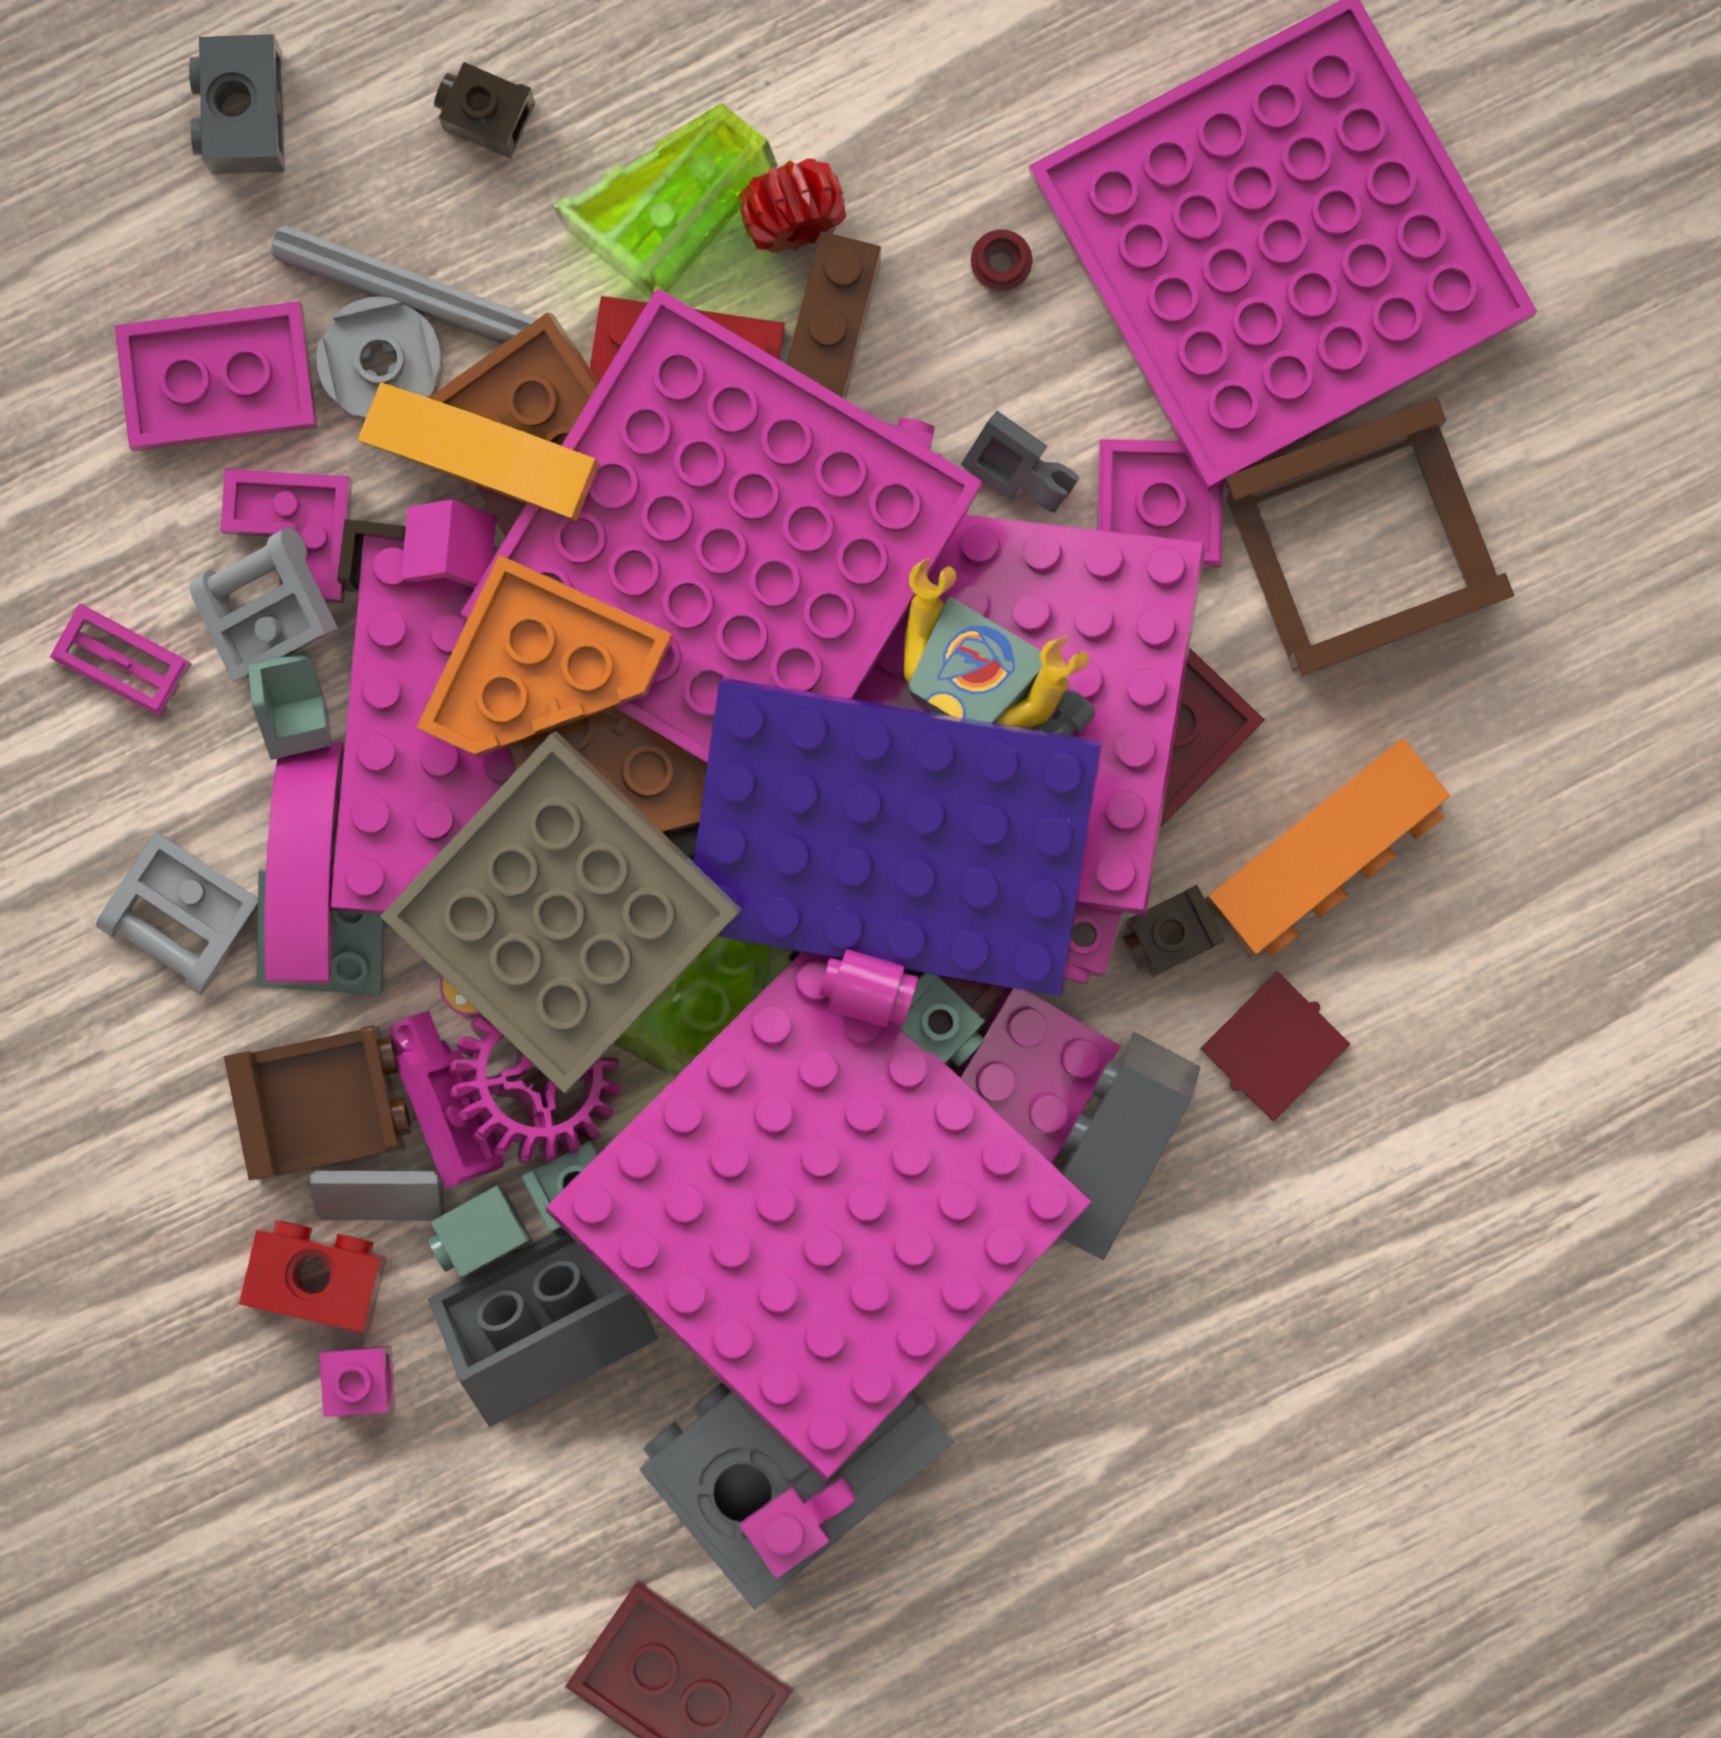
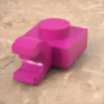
(791, 1528)

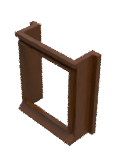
(1414, 427)

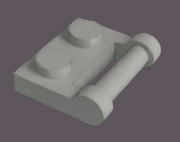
(273, 622)
(191, 895)

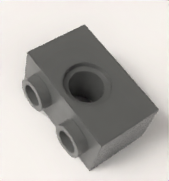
(256, 137)

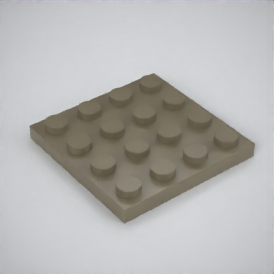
(560, 912)

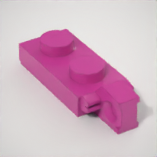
(427, 1077)

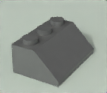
(536, 1325)

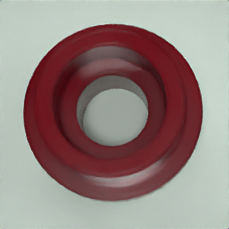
(1006, 242)

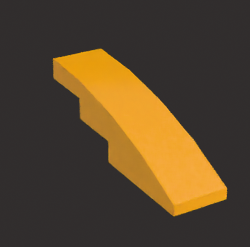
(479, 451)

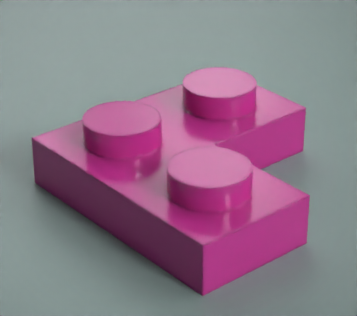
(308, 503)

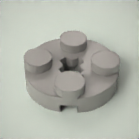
(349, 343)

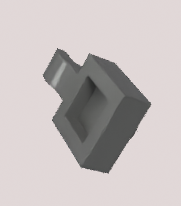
(1010, 460)

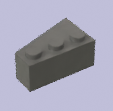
(1124, 1137)

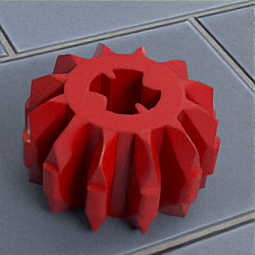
(792, 205)

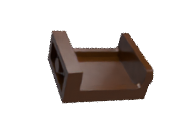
(317, 1102)

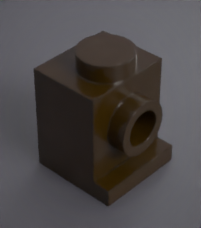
(497, 125)
(1198, 932)

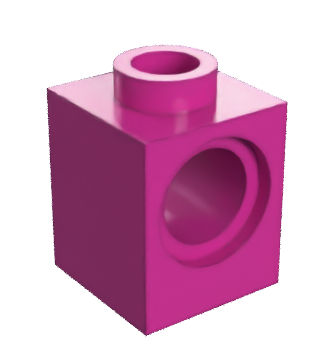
(357, 1381)

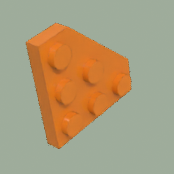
(538, 662)

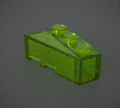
(671, 201)

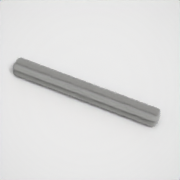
(397, 283)

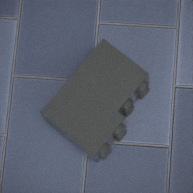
(735, 1465)

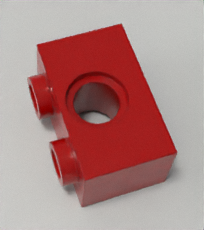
(275, 1284)

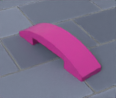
(301, 866)

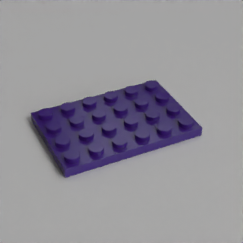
(897, 834)

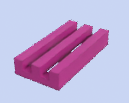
(166, 685)

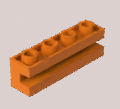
(1327, 848)

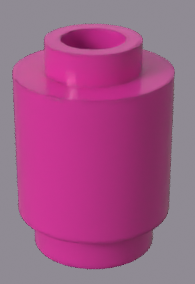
(868, 989)

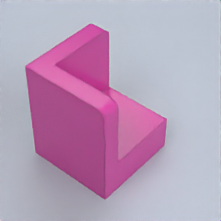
(447, 542)

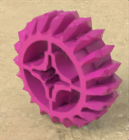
(537, 1104)

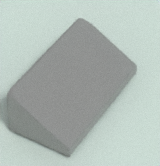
(377, 1195)

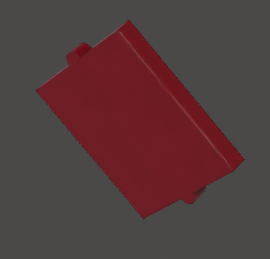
(1275, 1046)

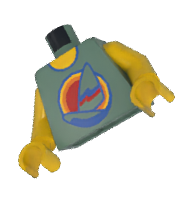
(973, 666)

